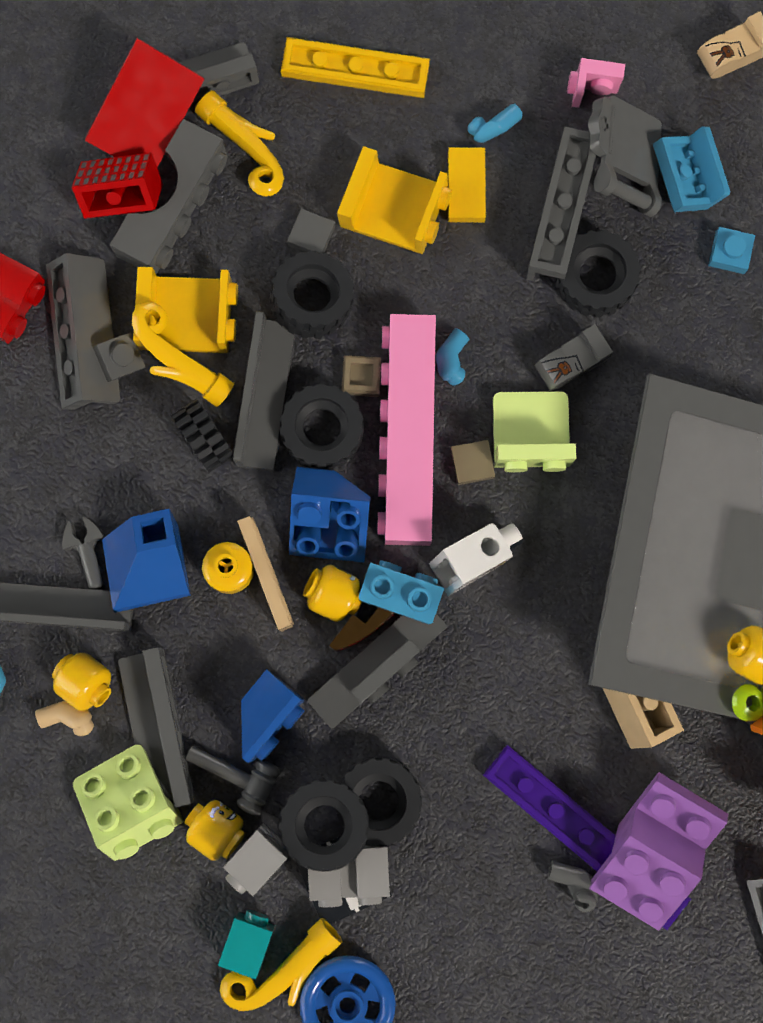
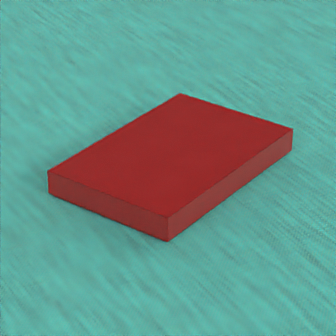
(144, 104)

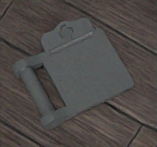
(625, 143)

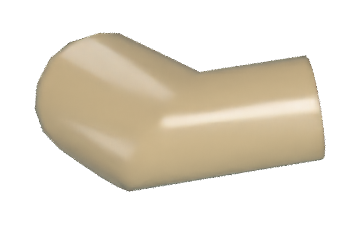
(65, 713)

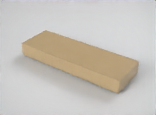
(266, 573)

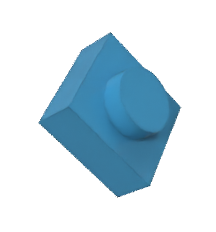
(731, 250)

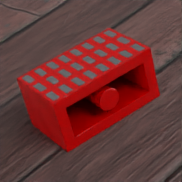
(117, 185)

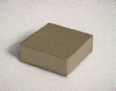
(361, 376)
(472, 462)

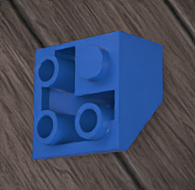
(327, 516)
(145, 561)
(264, 712)

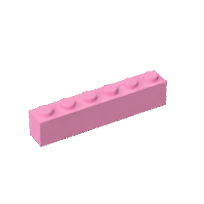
(409, 430)

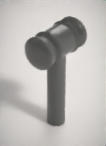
(255, 785)

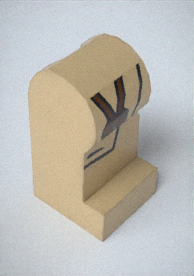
(734, 48)

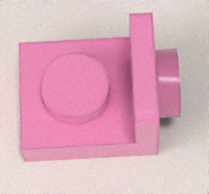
(596, 76)

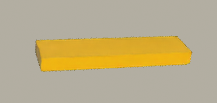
(355, 67)

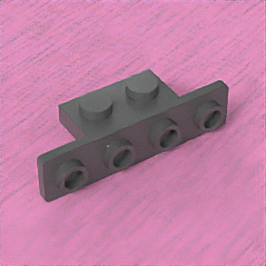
(371, 668)

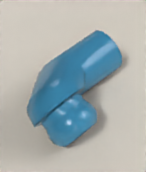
(497, 125)
(448, 360)

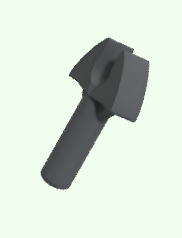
(85, 550)

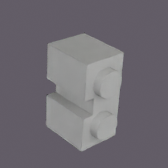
(256, 861)
(363, 878)

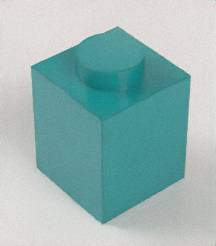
(247, 943)

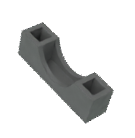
(149, 237)

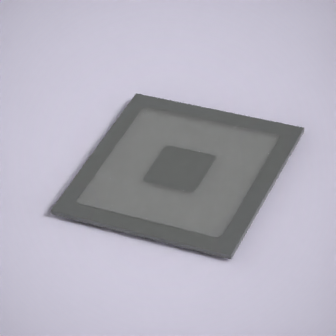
(685, 550)

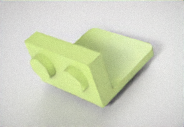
(532, 431)
(125, 804)

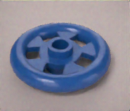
(344, 969)

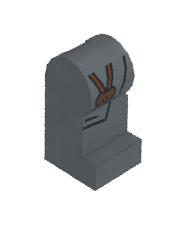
(574, 358)

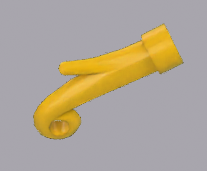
(214, 111)
(179, 365)
(293, 972)

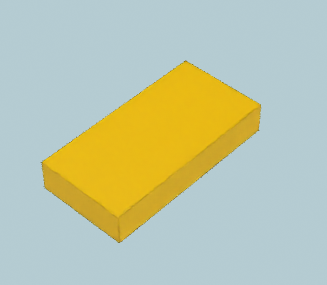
(467, 183)

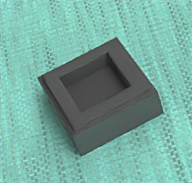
(311, 232)

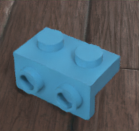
(692, 170)
(400, 593)

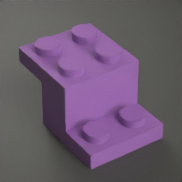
(659, 851)

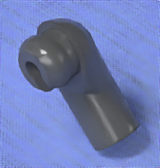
(578, 883)

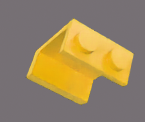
(393, 203)
(194, 307)

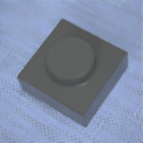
(119, 357)

